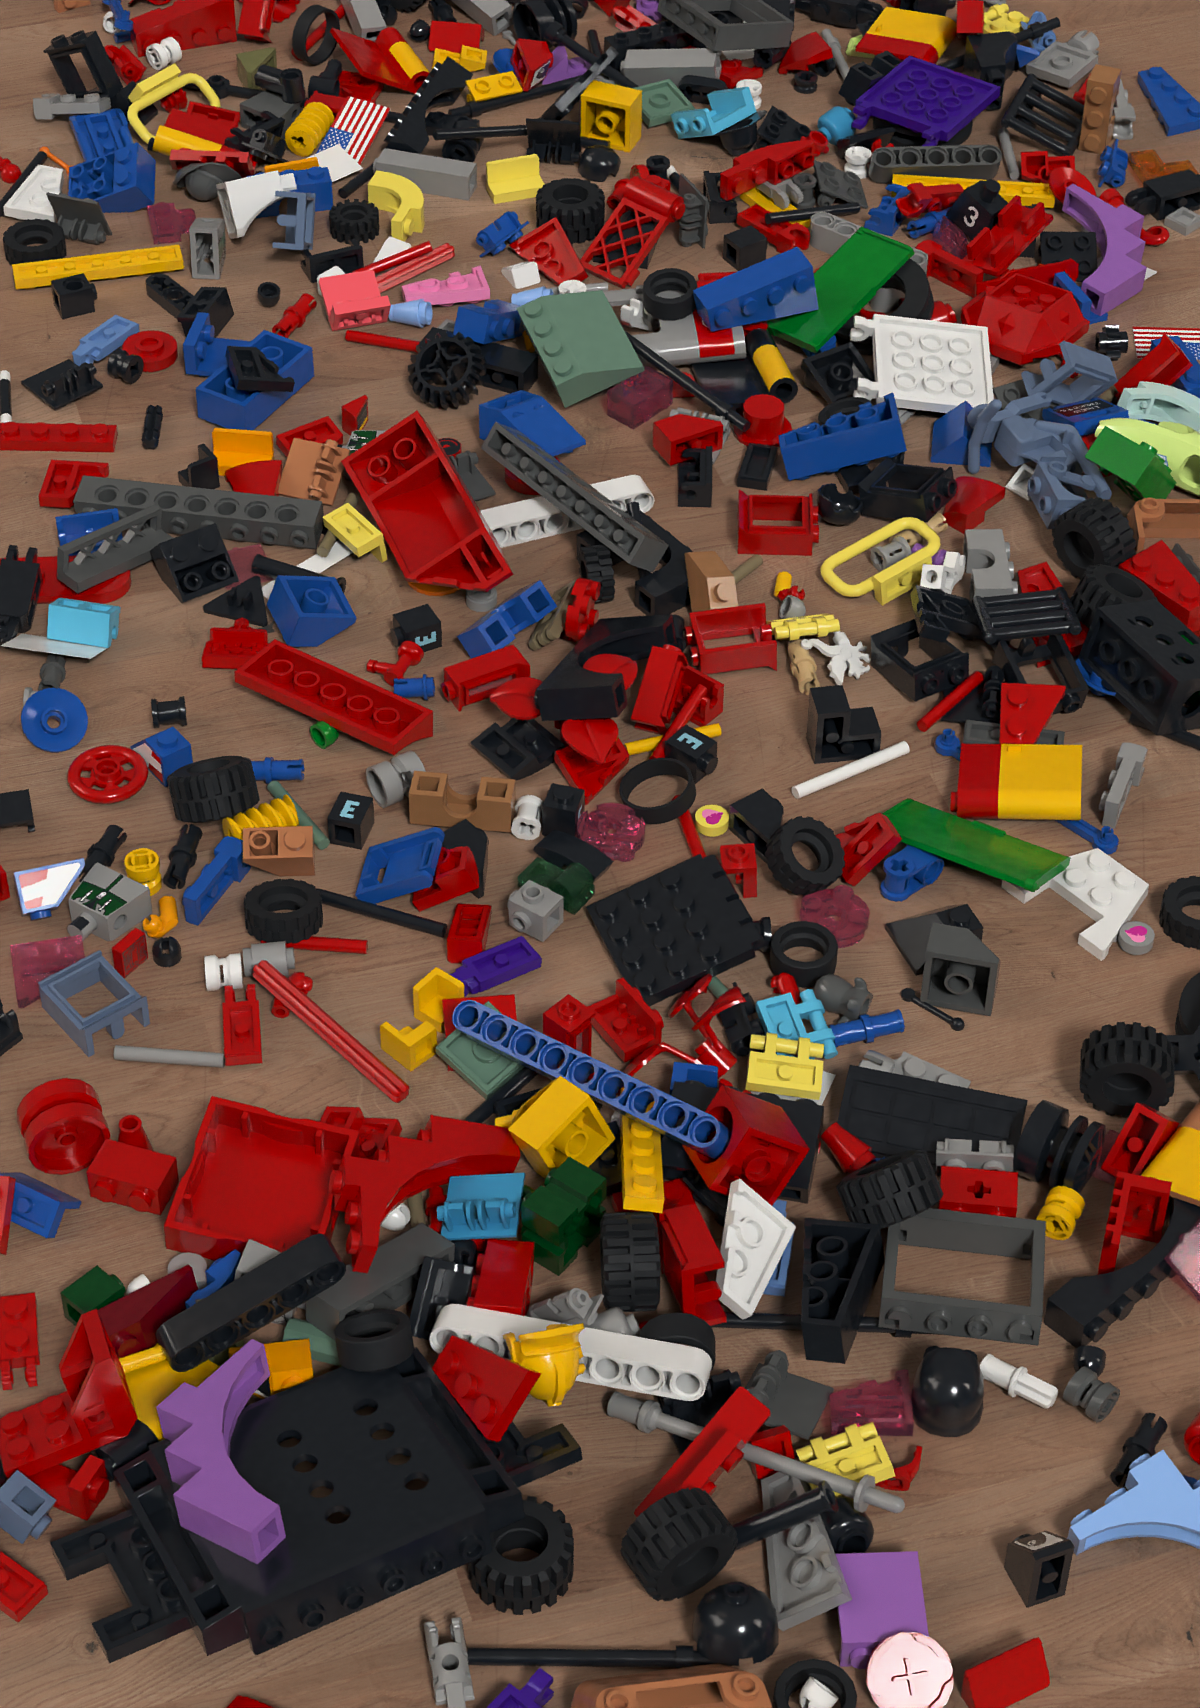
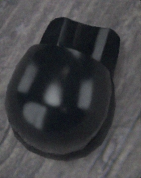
(948, 1392)

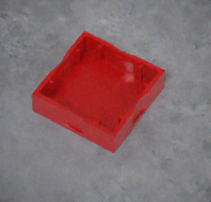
(256, 1181)

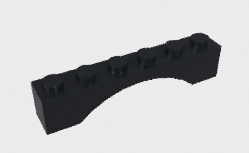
(439, 88)
(1090, 1304)

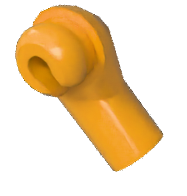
(165, 921)

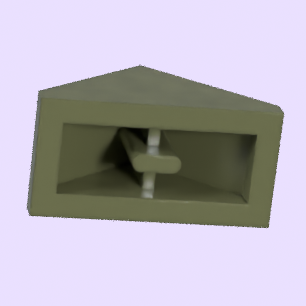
(250, 62)

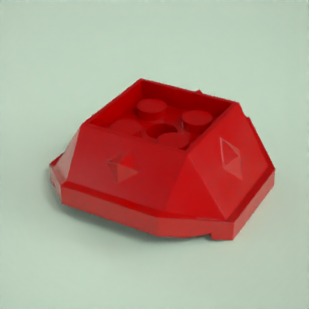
(1026, 318)

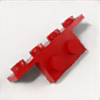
(714, 1449)

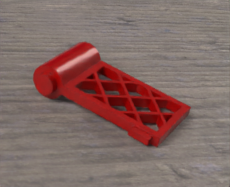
(653, 205)

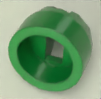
(323, 734)

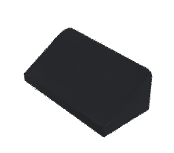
(865, 139)

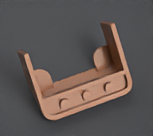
(1164, 519)
(676, 1688)

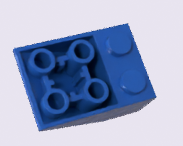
(116, 180)
(533, 418)

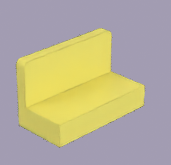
(513, 178)
(356, 532)

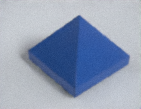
(1025, 55)

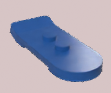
(100, 132)

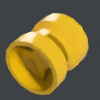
(143, 867)
(1060, 1211)

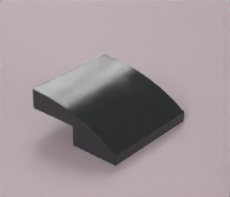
(518, 747)

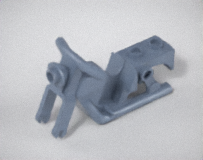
(1052, 445)

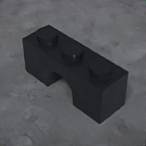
(863, 77)

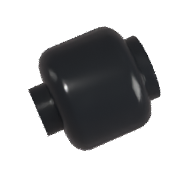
(848, 1528)

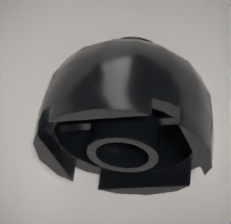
(735, 1625)

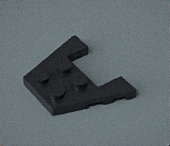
(573, 92)
(942, 612)

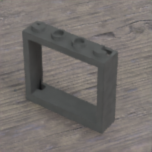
(763, 28)
(963, 1316)

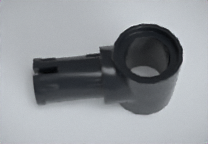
(328, 80)

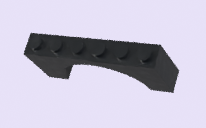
(586, 694)

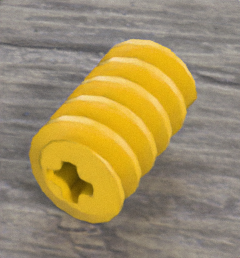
(309, 128)
(276, 814)

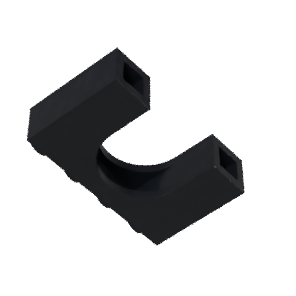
(663, 589)
(803, 1113)

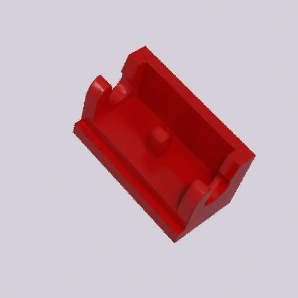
(711, 703)

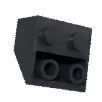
(194, 563)

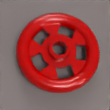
(107, 773)

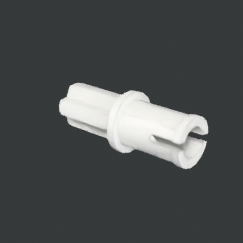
(1018, 1381)

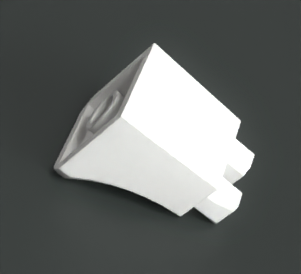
(247, 197)

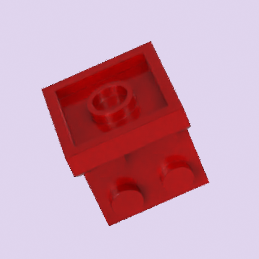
(78, 1418)

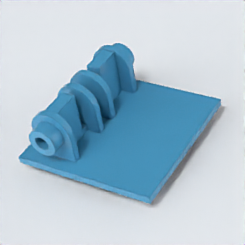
(482, 1206)

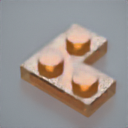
(1149, 165)

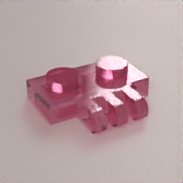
(168, 223)

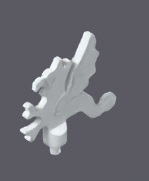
(842, 655)

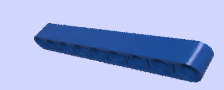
(601, 1087)

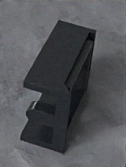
(95, 58)
(911, 490)
(1061, 660)
(943, 672)

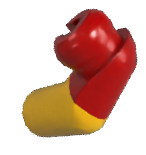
(783, 587)

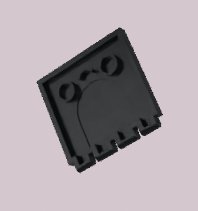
(676, 928)

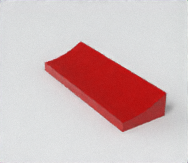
(336, 697)

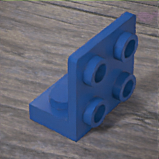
(202, 351)

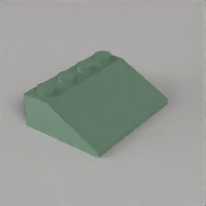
(579, 343)

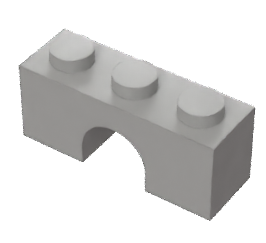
(988, 563)

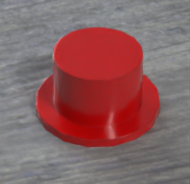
(766, 420)

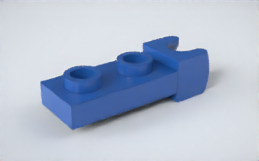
(215, 879)

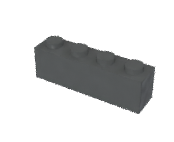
(387, 1284)

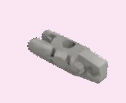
(449, 1666)

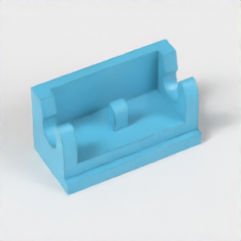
(83, 622)

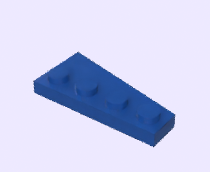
(1172, 102)

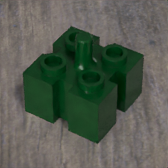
(563, 1214)

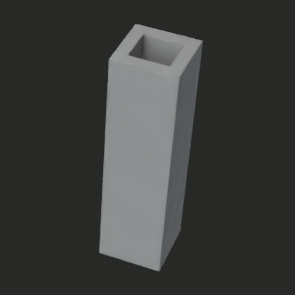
(492, 14)
(364, 18)
(655, 65)
(431, 173)

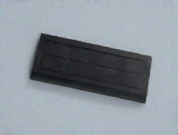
(914, 1113)

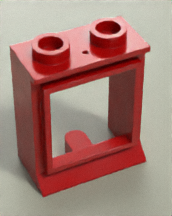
(776, 539)
(731, 623)
(685, 1256)

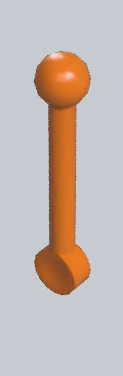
(45, 149)

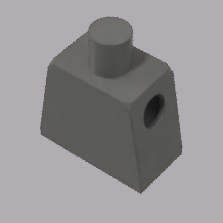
(268, 101)

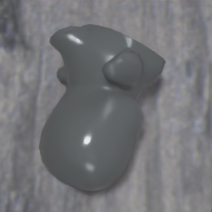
(843, 998)

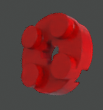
(581, 614)

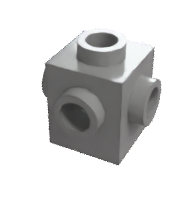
(535, 910)

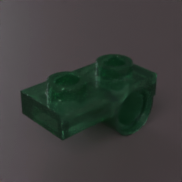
(572, 883)

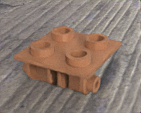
(313, 471)

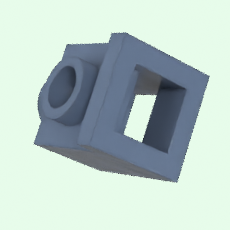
(24, 1508)

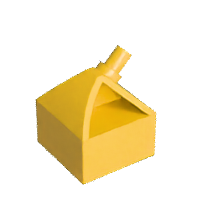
(612, 114)
(558, 1125)

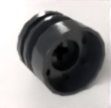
(534, 16)
(1051, 1145)

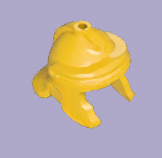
(554, 1355)

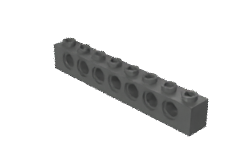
(575, 497)
(186, 509)

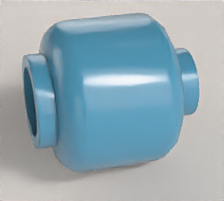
(836, 124)

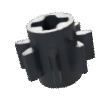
(1111, 342)

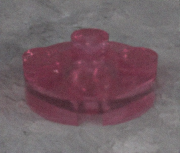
(617, 846)
(837, 902)

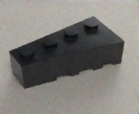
(838, 1282)

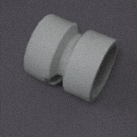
(392, 780)

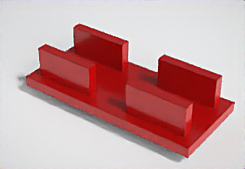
(1016, 229)

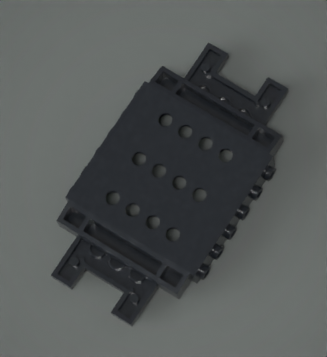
(320, 1567)

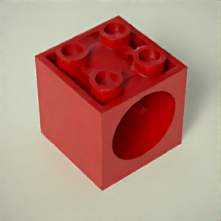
(761, 1150)

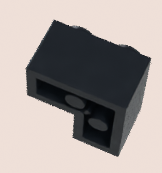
(837, 731)

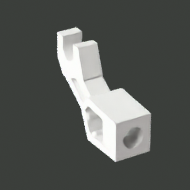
(638, 316)
(944, 575)

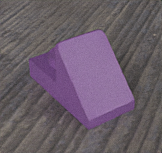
(564, 68)

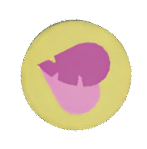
(712, 820)

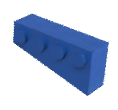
(759, 292)
(844, 440)

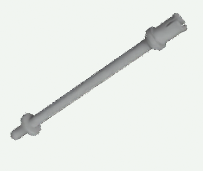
(649, 1417)

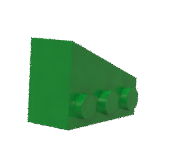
(1135, 466)

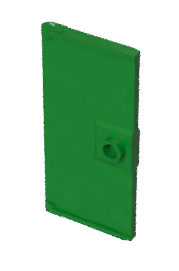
(843, 287)
(975, 845)

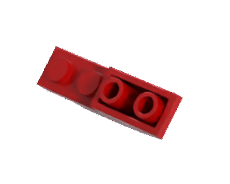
(769, 164)

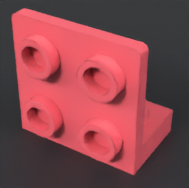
(353, 300)

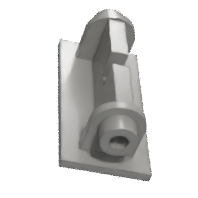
(958, 1153)
(568, 1308)

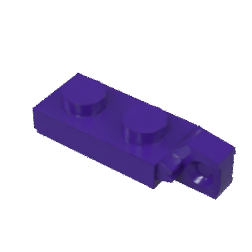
(497, 965)

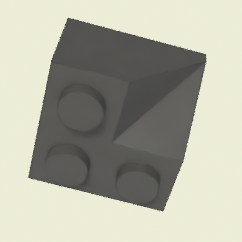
(959, 971)

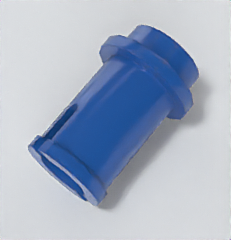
(415, 687)

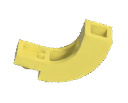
(401, 197)

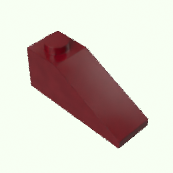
(137, 1316)

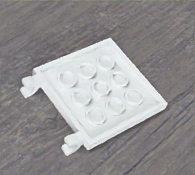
(925, 362)

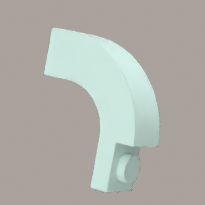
(1161, 404)

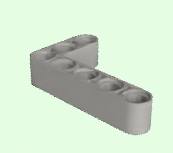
(831, 232)

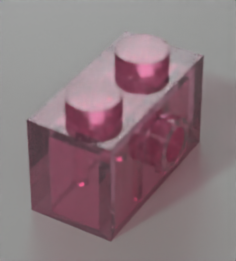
(640, 397)

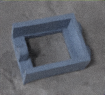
(298, 232)
(1096, 376)
(79, 976)

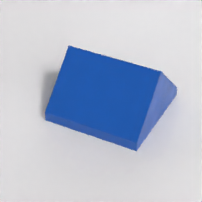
(952, 437)

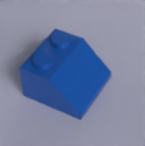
(309, 609)

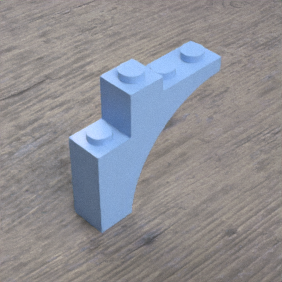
(1155, 1505)

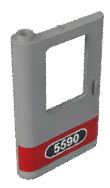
(684, 339)

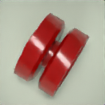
(62, 1125)

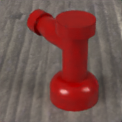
(409, 655)

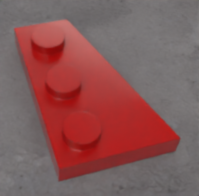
(484, 1384)

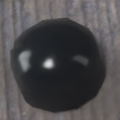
(598, 163)
(838, 507)

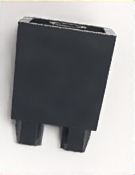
(991, 59)

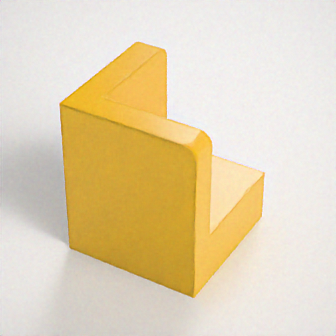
(429, 995)
(409, 1045)

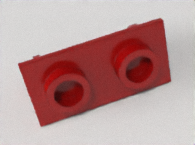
(630, 18)
(125, 63)

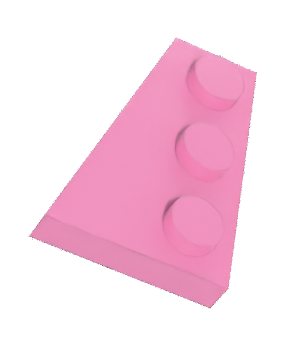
(455, 289)

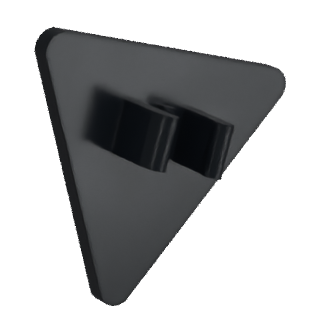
(241, 601)

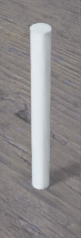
(850, 769)

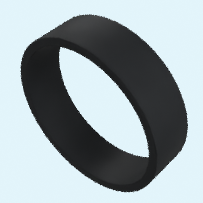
(301, 30)
(653, 768)

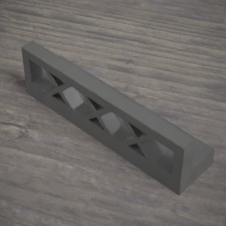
(111, 557)

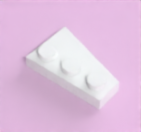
(31, 198)
(750, 1247)

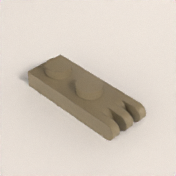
(553, 623)

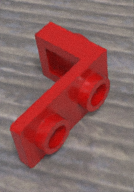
(75, 1491)

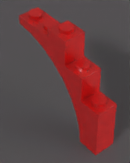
(407, 1166)

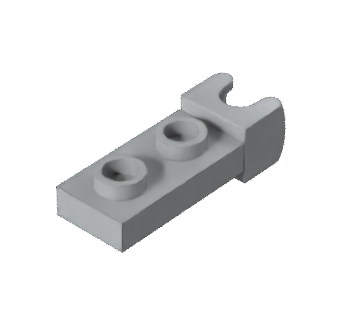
(53, 105)
(1124, 115)
(1127, 772)

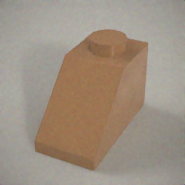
(709, 582)

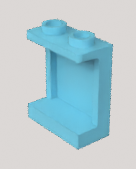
(727, 109)

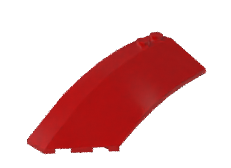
(426, 509)

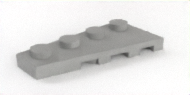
(800, 1561)

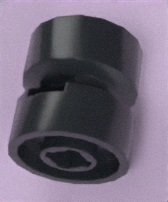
(462, 149)

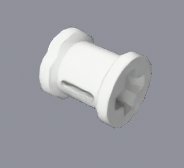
(527, 822)

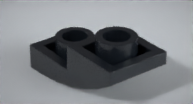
(564, 849)

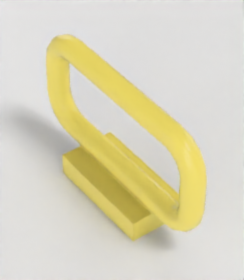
(160, 86)
(894, 579)

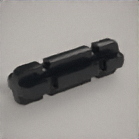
(152, 427)

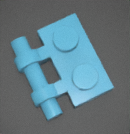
(785, 1018)

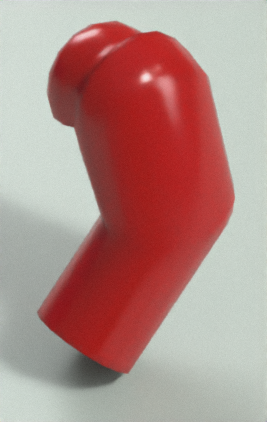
(785, 984)

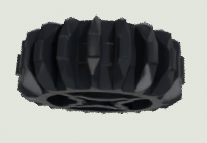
(463, 371)

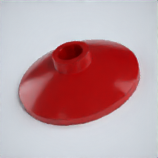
(1063, 177)

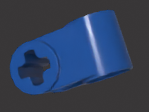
(909, 872)

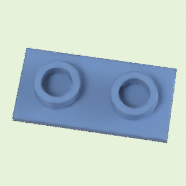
(1048, 37)

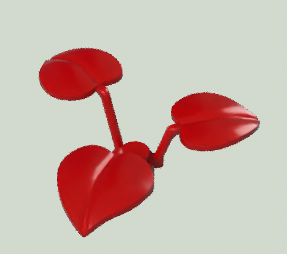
(586, 736)
(711, 1049)

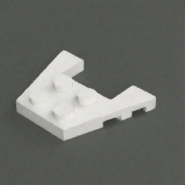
(1100, 890)

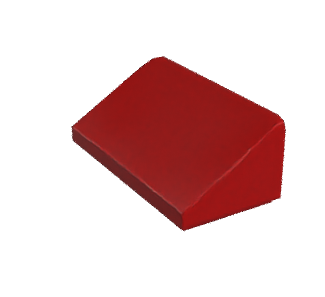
(1007, 1677)

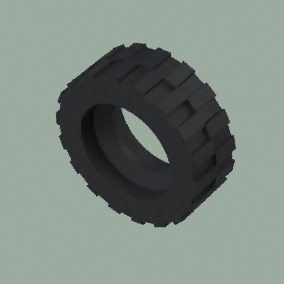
(34, 232)
(822, 843)
(283, 895)
(1172, 919)

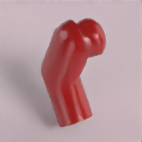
(301, 981)

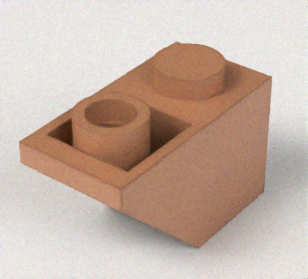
(280, 850)

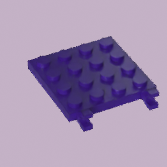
(925, 100)

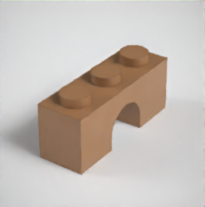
(1098, 107)
(436, 804)

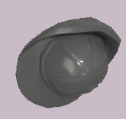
(202, 179)

